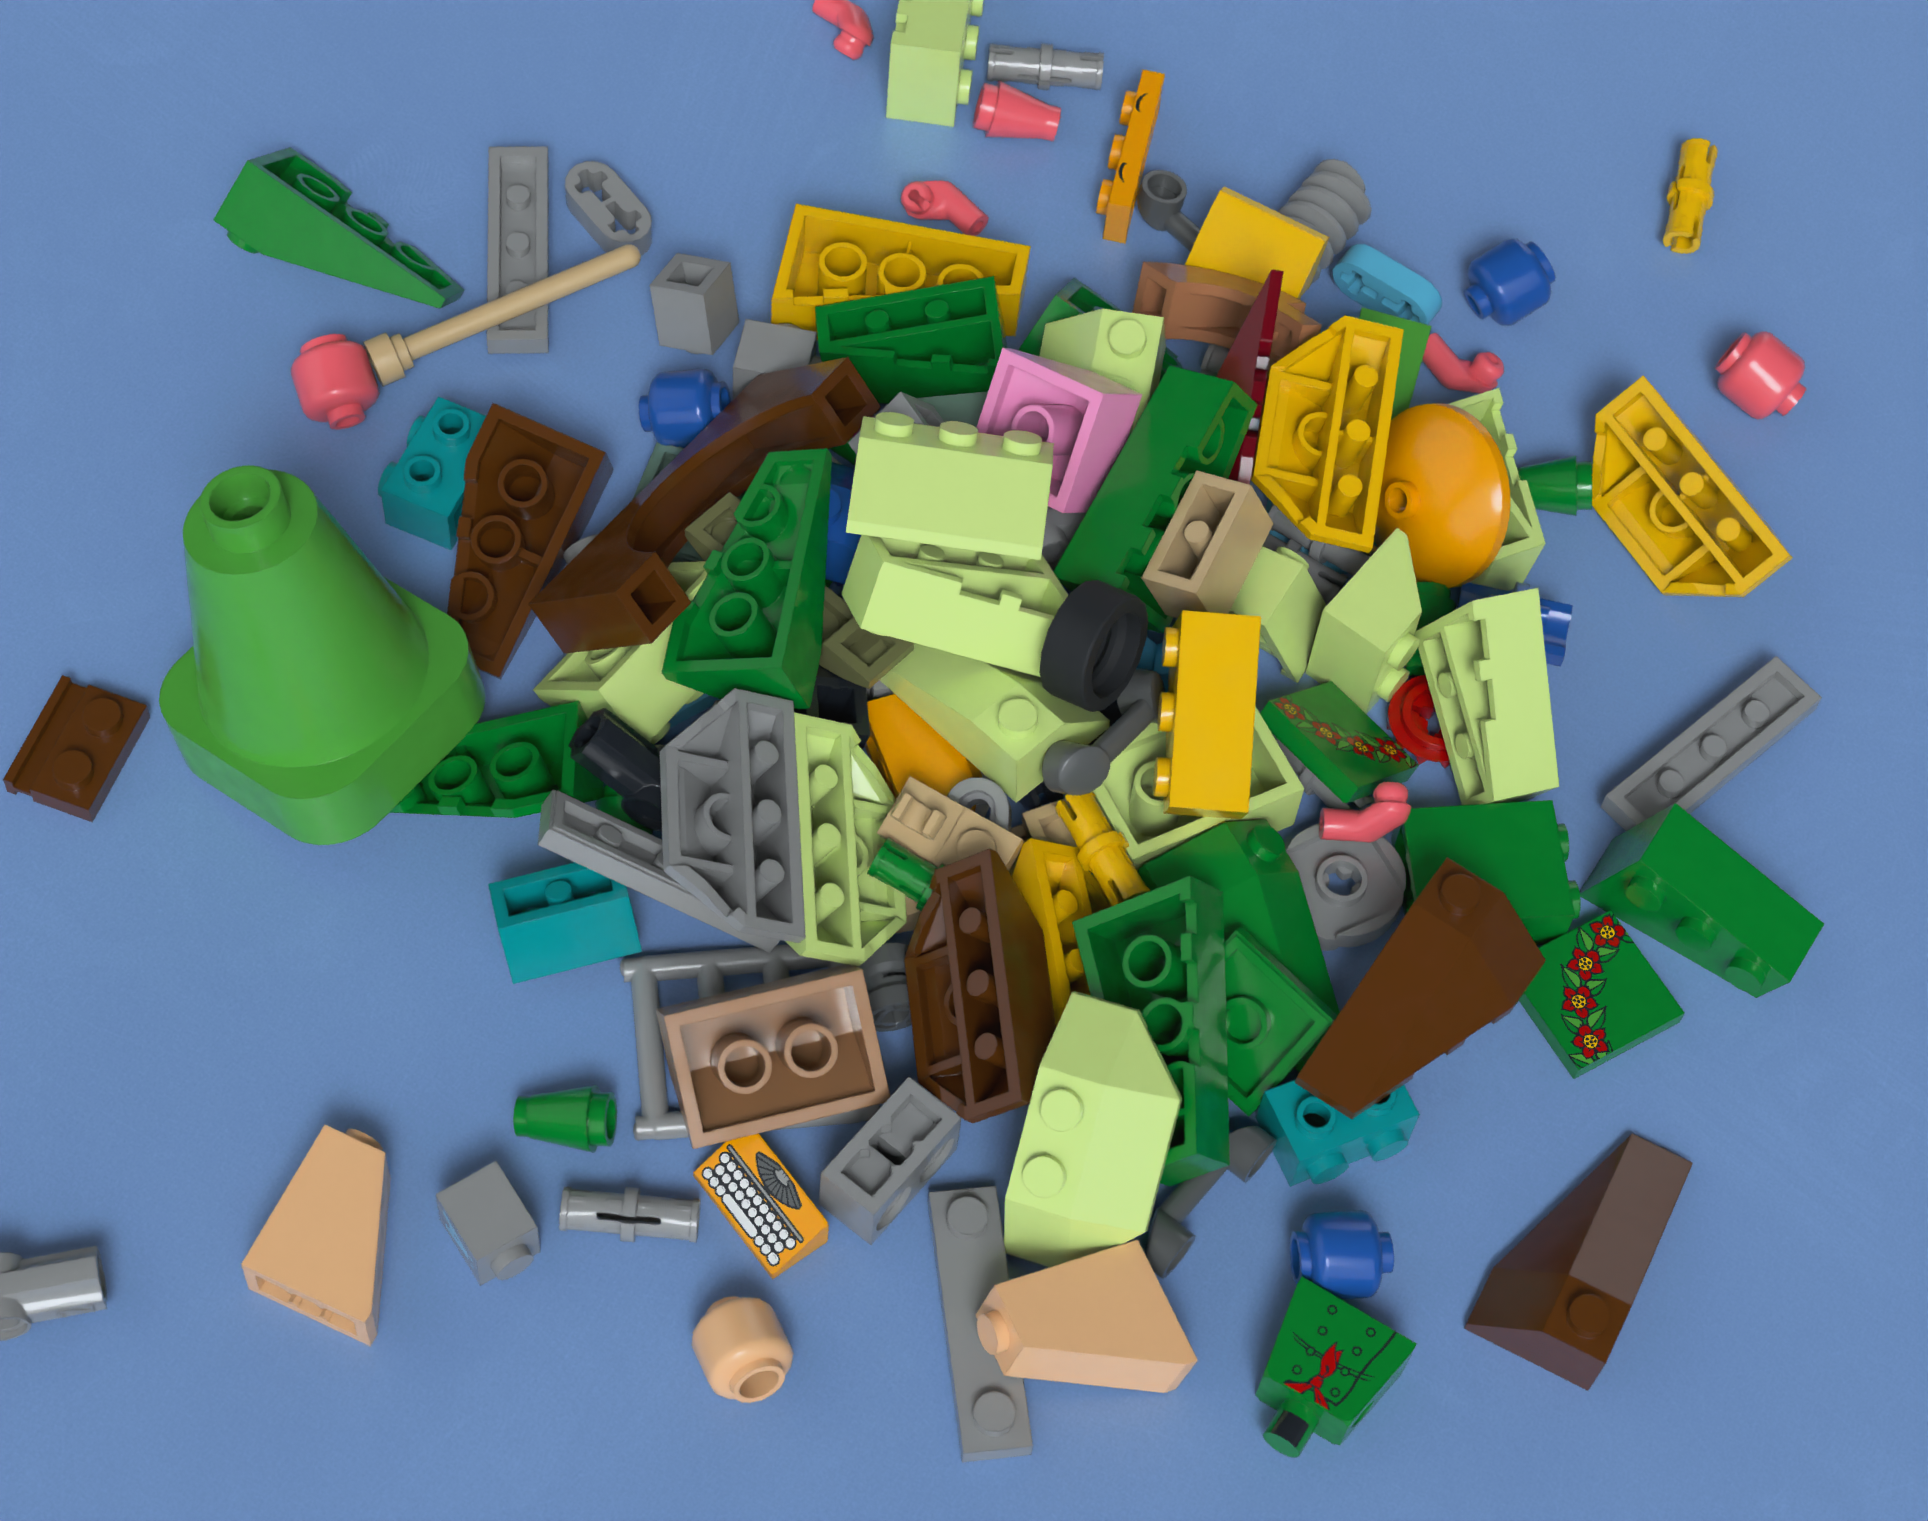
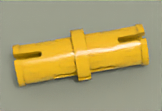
(1690, 196)
(1101, 848)

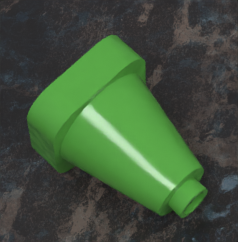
(308, 670)

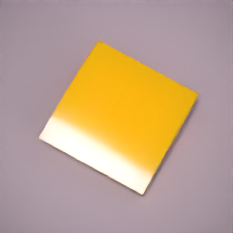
(1253, 239)

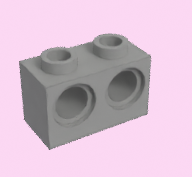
(889, 1160)

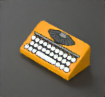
(763, 1203)

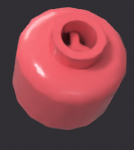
(1761, 375)
(334, 381)

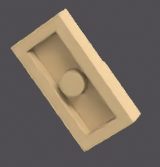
(944, 829)

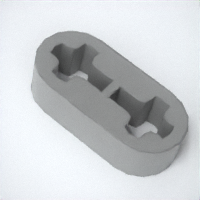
(617, 203)

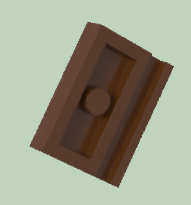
(77, 748)

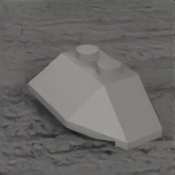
(736, 814)

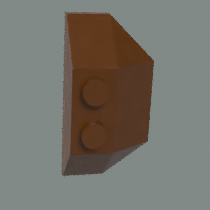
(978, 990)

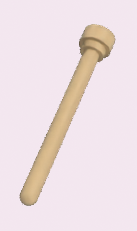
(396, 354)

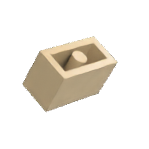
(1208, 546)

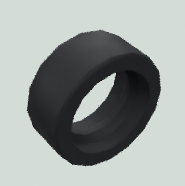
(1094, 645)

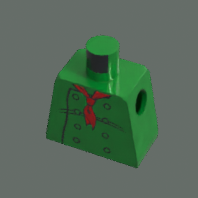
(1327, 1369)

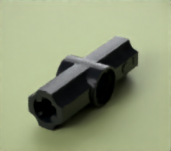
(623, 763)

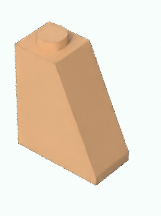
(328, 1236)
(1088, 1324)

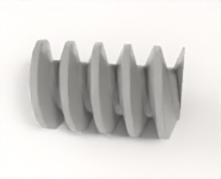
(1332, 204)

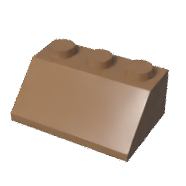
(773, 1055)

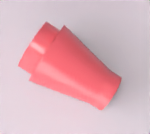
(1014, 114)

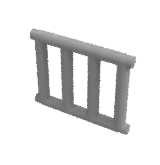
(709, 970)

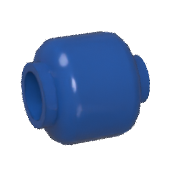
(1509, 282)
(682, 405)
(1342, 1253)

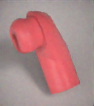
(1370, 823)

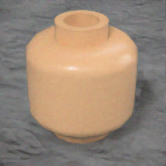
(742, 1349)

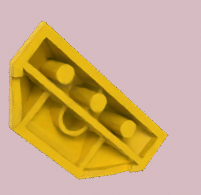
(1329, 431)
(1676, 502)
(1058, 895)

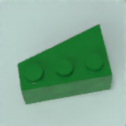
(918, 339)
(1703, 901)

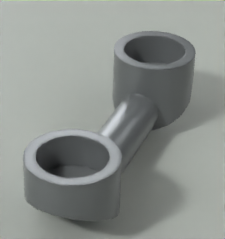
(1160, 205)
(1082, 768)
(1170, 1240)

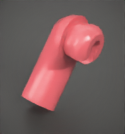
(852, 21)
(943, 202)
(1461, 374)

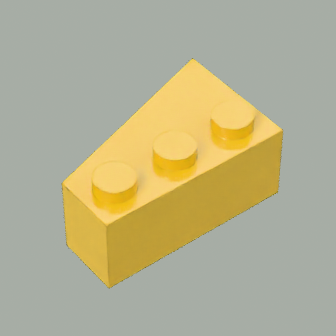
(1208, 714)

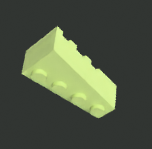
(929, 59)

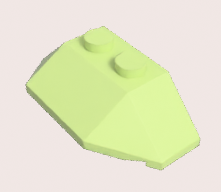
(839, 818)
(1091, 1137)

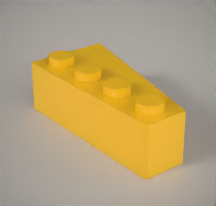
(855, 257)

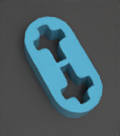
(1386, 285)

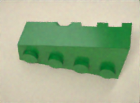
(1185, 428)
(1169, 963)

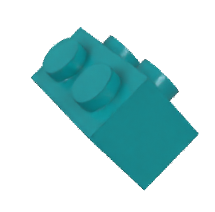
(427, 483)
(566, 923)
(1321, 1141)

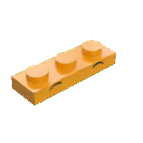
(1130, 155)

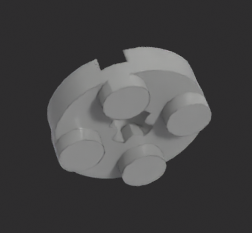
(1372, 900)

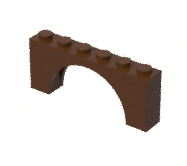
(621, 581)

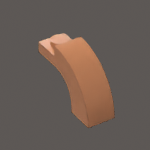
(1214, 305)

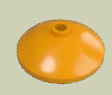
(1445, 492)

